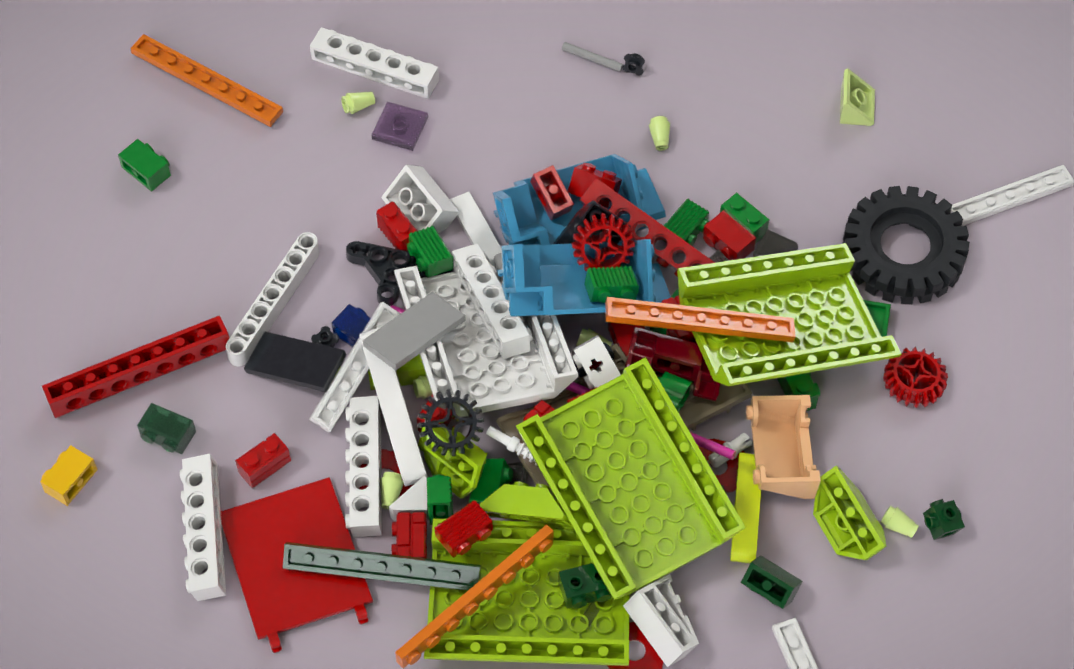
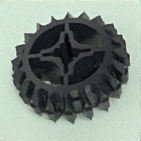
(450, 411)

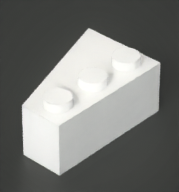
(662, 621)

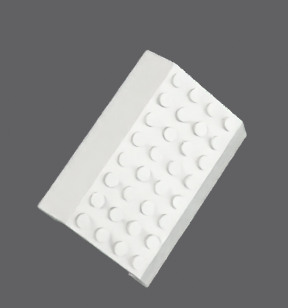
(471, 361)

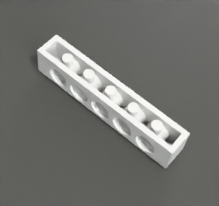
(374, 63)
(489, 300)
(370, 521)
(212, 582)

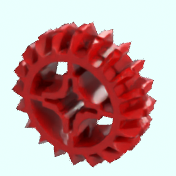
(620, 251)
(929, 382)

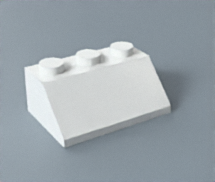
(421, 199)

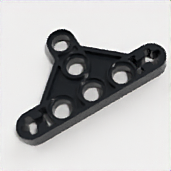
(382, 268)

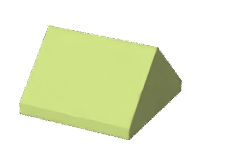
(856, 100)

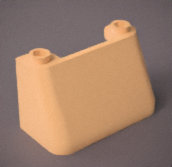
(783, 445)

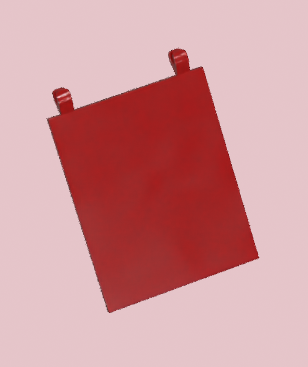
(289, 597)

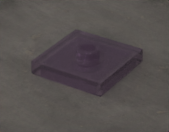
(399, 126)

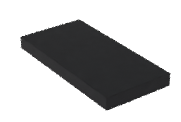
(295, 361)

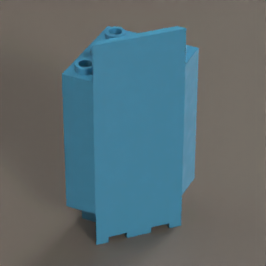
(526, 221)
(552, 282)

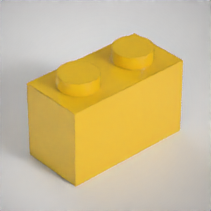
(68, 475)

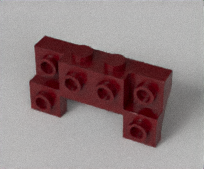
(675, 357)

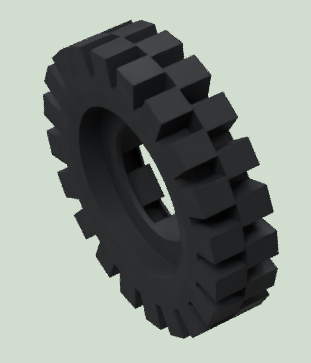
(922, 279)

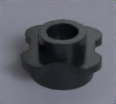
(635, 59)
(325, 332)

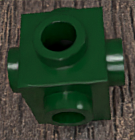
(943, 519)

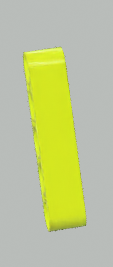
(748, 508)

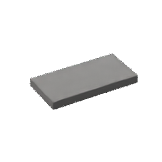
(414, 330)

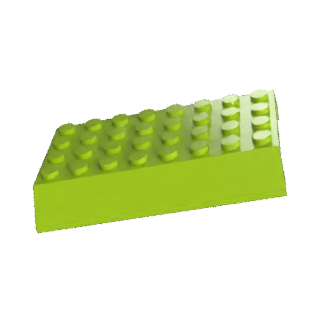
(803, 284)
(631, 480)
(529, 614)

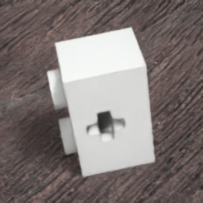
(595, 349)

